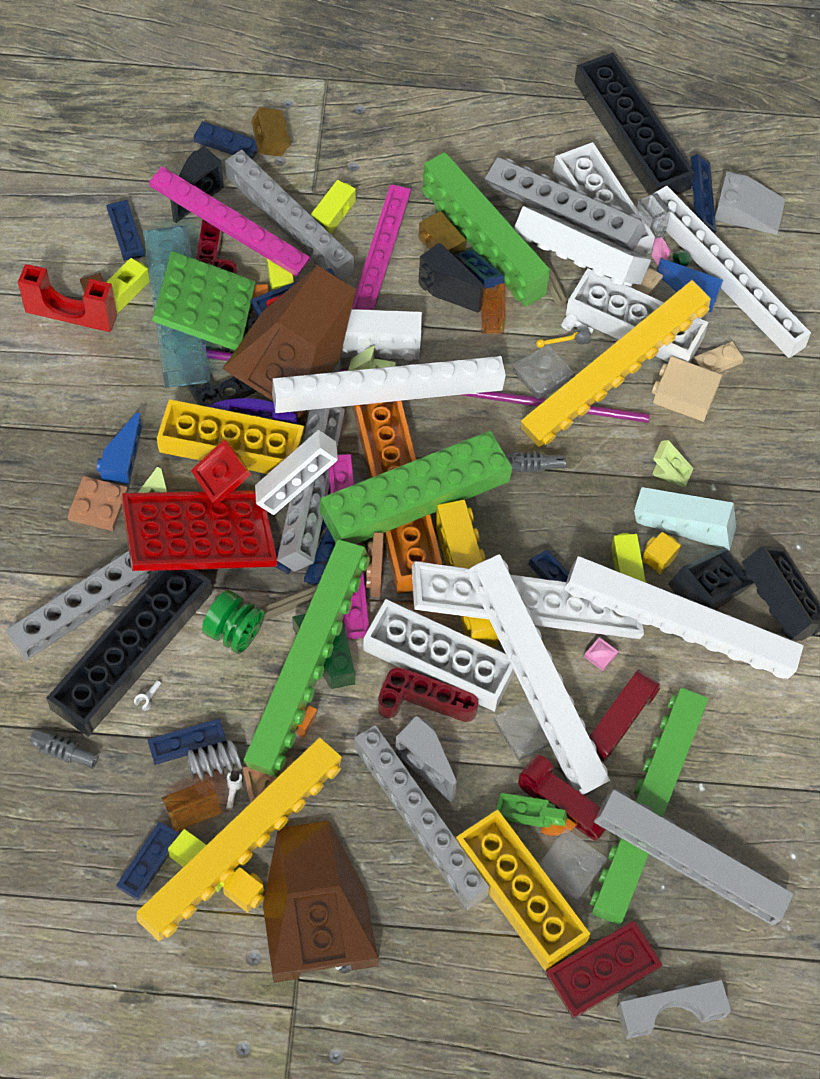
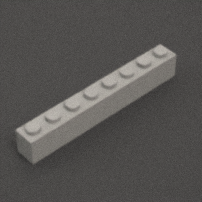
(694, 857)

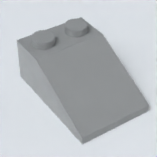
(749, 204)
(422, 752)

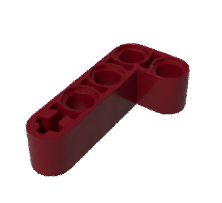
(210, 247)
(429, 699)
(623, 712)
(541, 783)

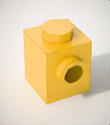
(661, 552)
(244, 890)

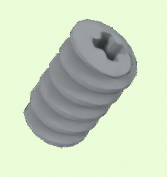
(213, 759)

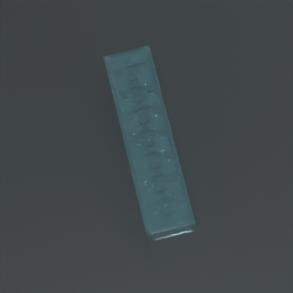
(181, 354)

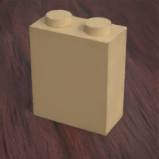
(686, 388)

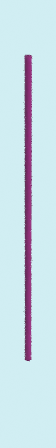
(505, 397)

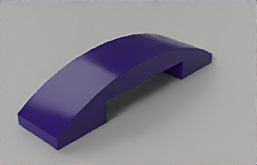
(256, 408)

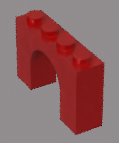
(41, 299)

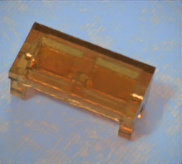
(493, 310)
(192, 805)

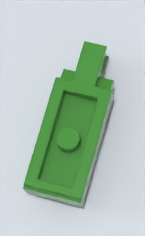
(530, 811)

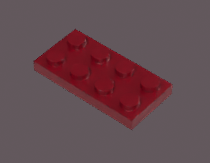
(603, 969)

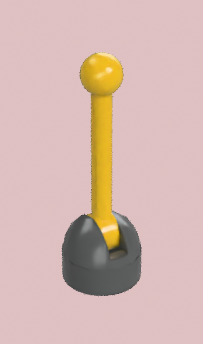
(581, 336)

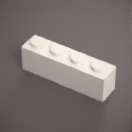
(296, 472)

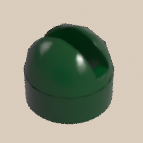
(682, 258)

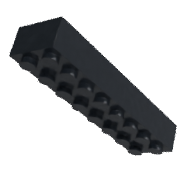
(633, 125)
(128, 647)

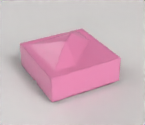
(660, 250)
(601, 654)

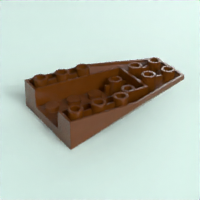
(296, 334)
(315, 905)

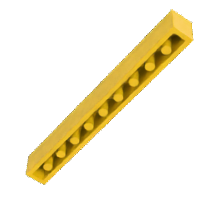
(615, 364)
(238, 840)

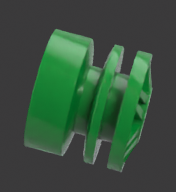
(233, 621)

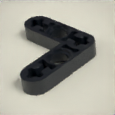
(210, 391)

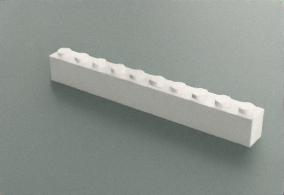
(737, 279)
(388, 384)
(683, 618)
(538, 675)

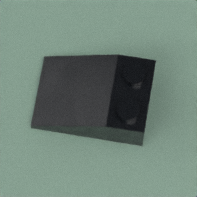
(202, 171)
(449, 279)
(711, 580)

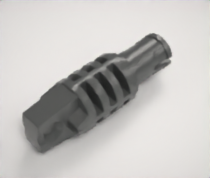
(535, 461)
(63, 748)

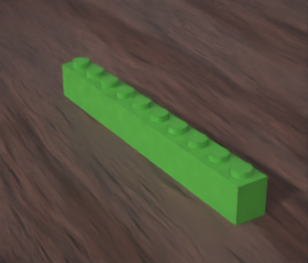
(307, 659)
(654, 791)

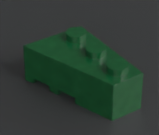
(339, 666)

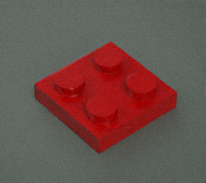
(220, 472)

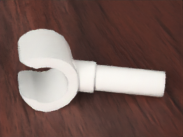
(571, 321)
(147, 696)
(233, 787)

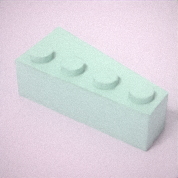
(687, 516)

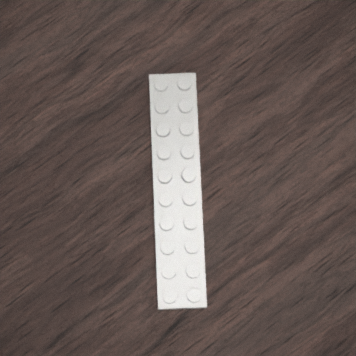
(451, 592)

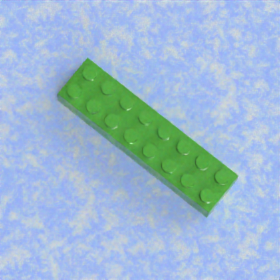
(485, 229)
(415, 489)

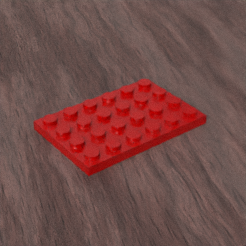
(194, 533)

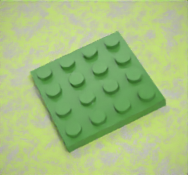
(203, 301)

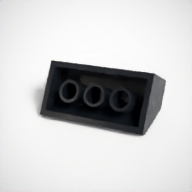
(784, 591)

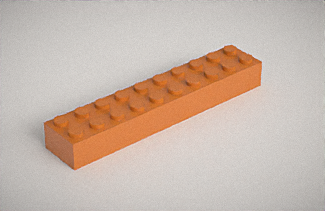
(386, 447)

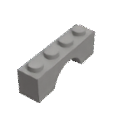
(704, 1000)

